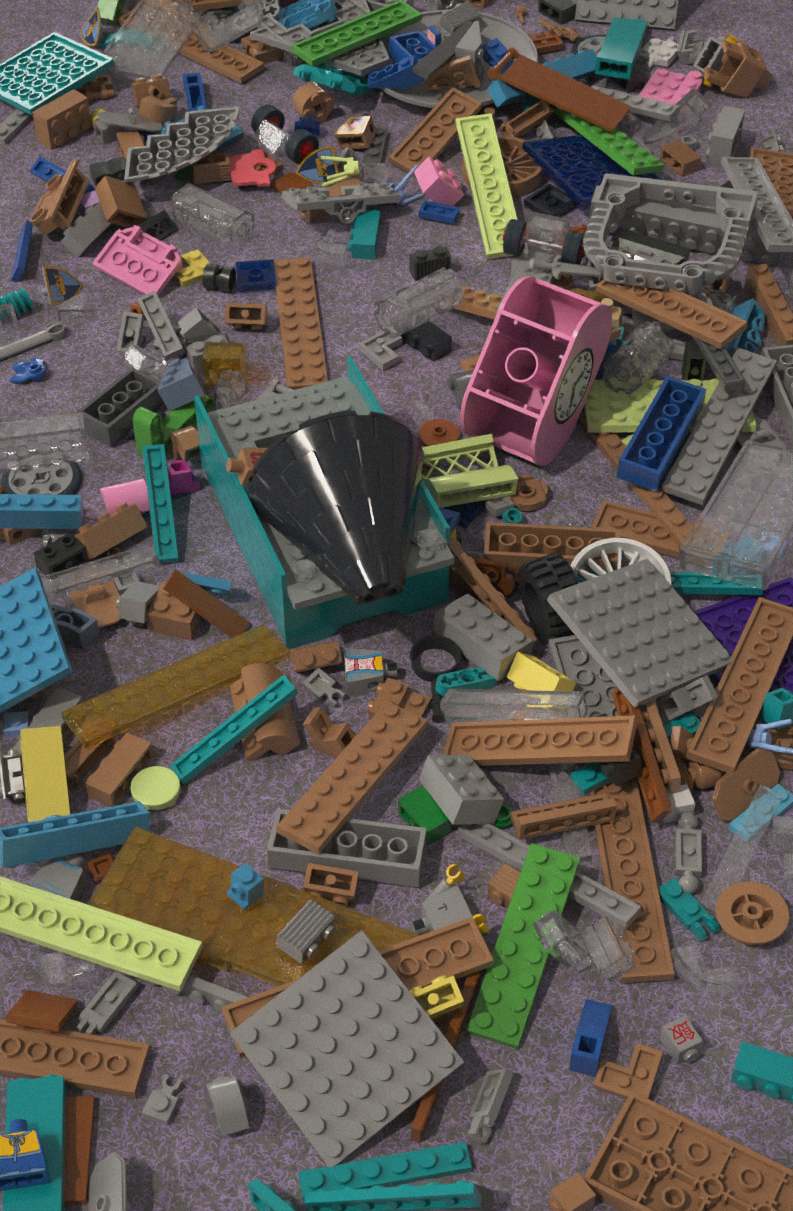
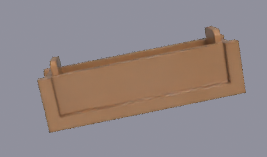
(527, 120)
(80, 760)

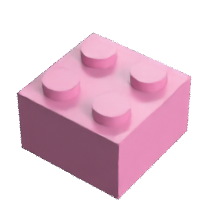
(439, 182)

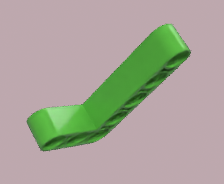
(152, 430)

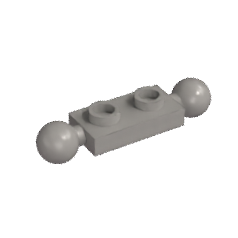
(688, 852)

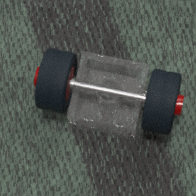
(269, 133)
(544, 239)

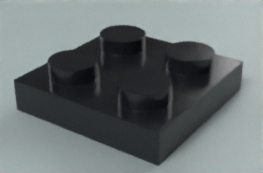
(549, 201)

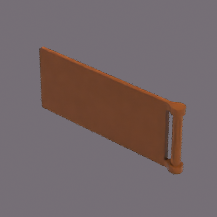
(560, 90)

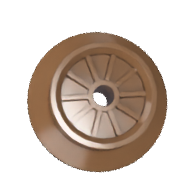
(752, 913)

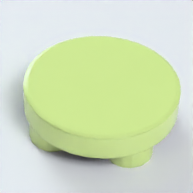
(156, 788)

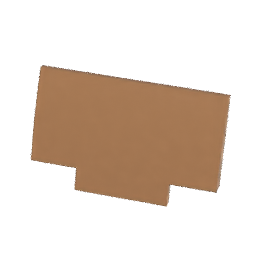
(674, 1164)

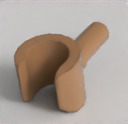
(521, 11)

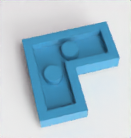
(217, 585)

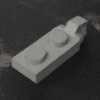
(488, 1104)

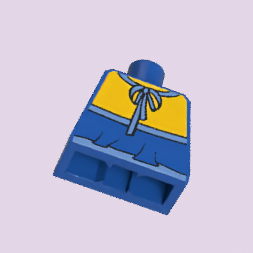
(22, 1158)

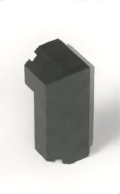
(659, 247)

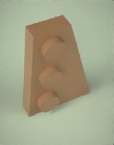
(454, 74)

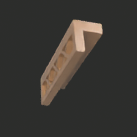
(563, 816)

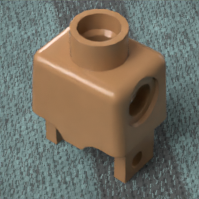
(741, 70)

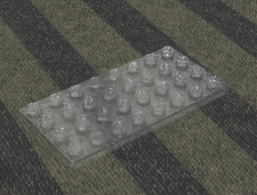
(152, 37)

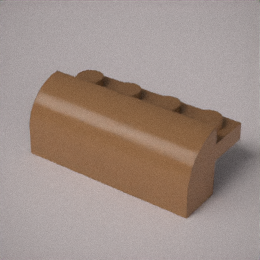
(279, 730)

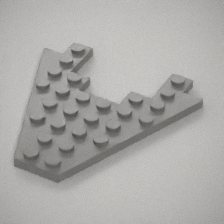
(357, 61)

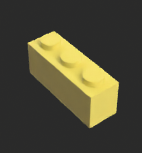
(534, 674)

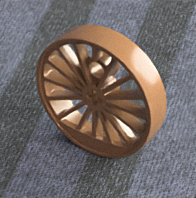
(521, 173)

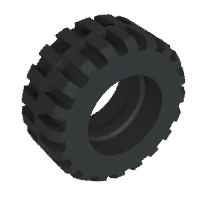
(539, 580)

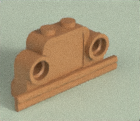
(61, 201)

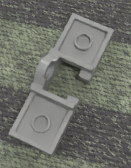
(353, 199)

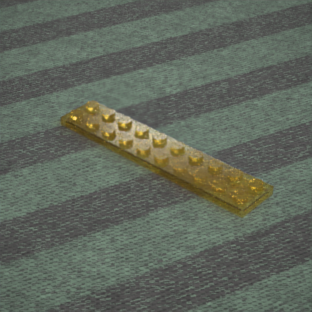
(172, 686)

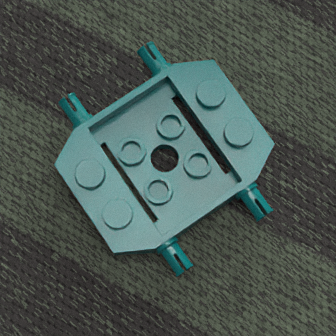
(334, 78)

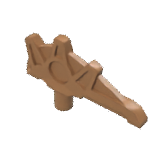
(562, 31)

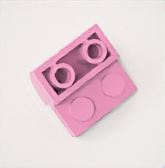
(131, 492)

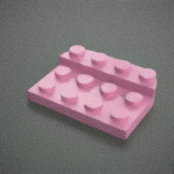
(671, 86)
(139, 260)

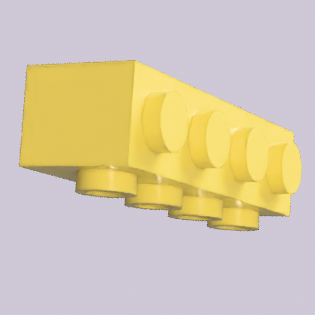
(438, 997)

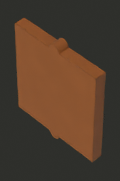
(289, 181)

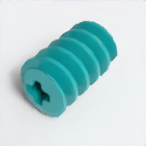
(19, 299)

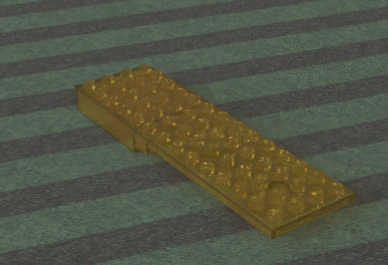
(187, 895)

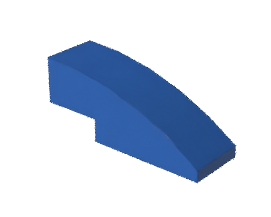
(194, 91)

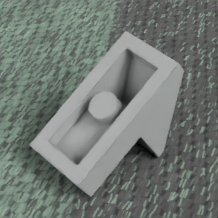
(130, 331)

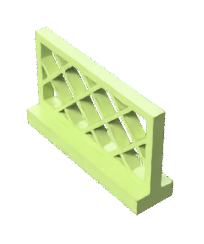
(457, 449)

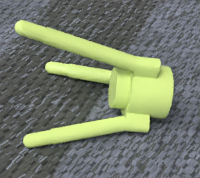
(351, 169)

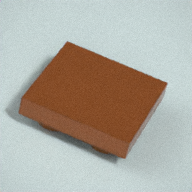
(42, 1011)

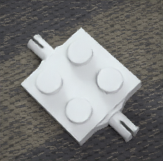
(658, 52)

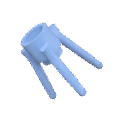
(399, 189)
(762, 739)

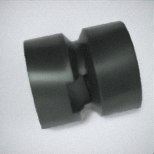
(217, 277)

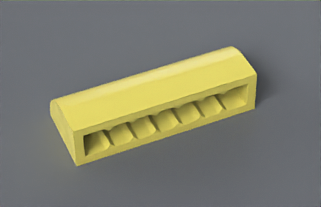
(44, 772)

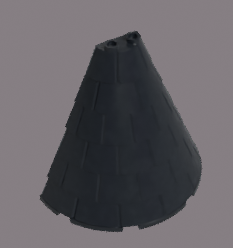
(345, 498)

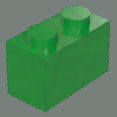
(422, 811)

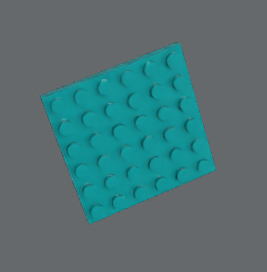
(49, 71)

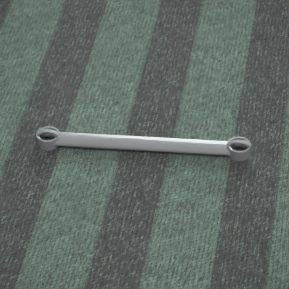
(33, 340)

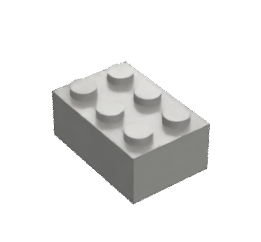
(725, 135)
(461, 789)

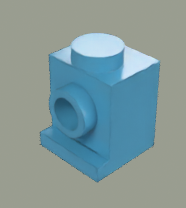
(246, 886)

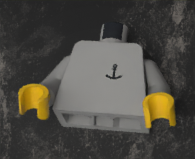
(711, 56)
(446, 906)

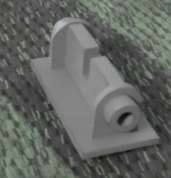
(545, 131)
(773, 142)
(10, 785)

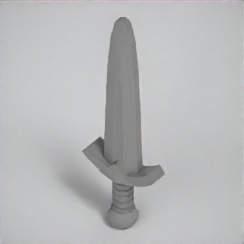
(559, 267)

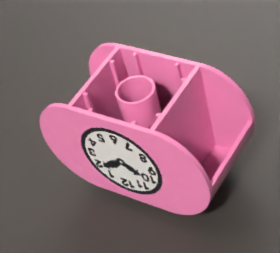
(536, 369)

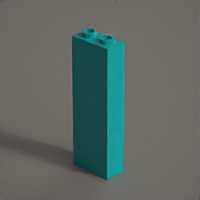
(621, 48)
(44, 1108)

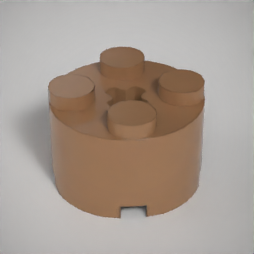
(313, 101)

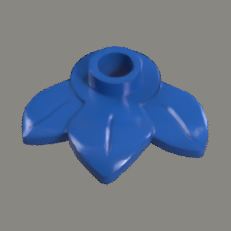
(28, 370)

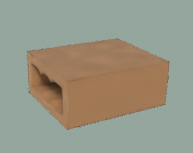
(120, 202)

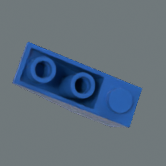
(396, 75)
(590, 1037)

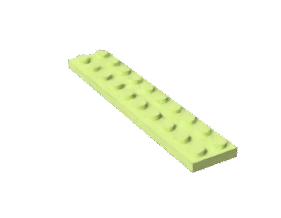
(487, 180)
(96, 935)

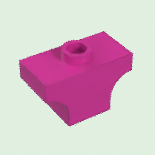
(181, 478)

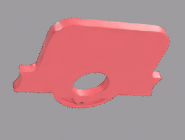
(243, 170)

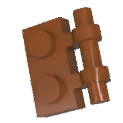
(546, 42)

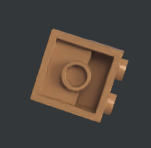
(400, 695)

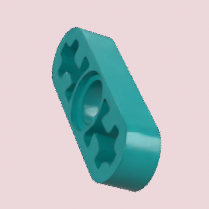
(454, 680)

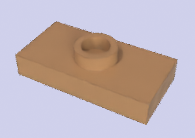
(681, 741)

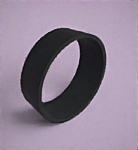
(434, 642)

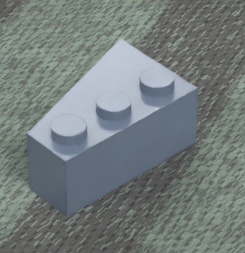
(179, 384)

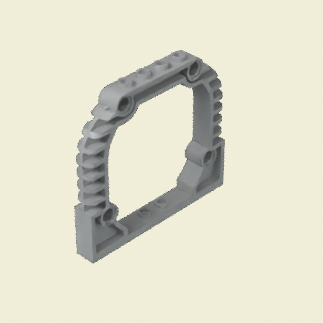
(619, 192)

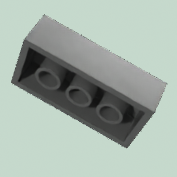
(112, 411)

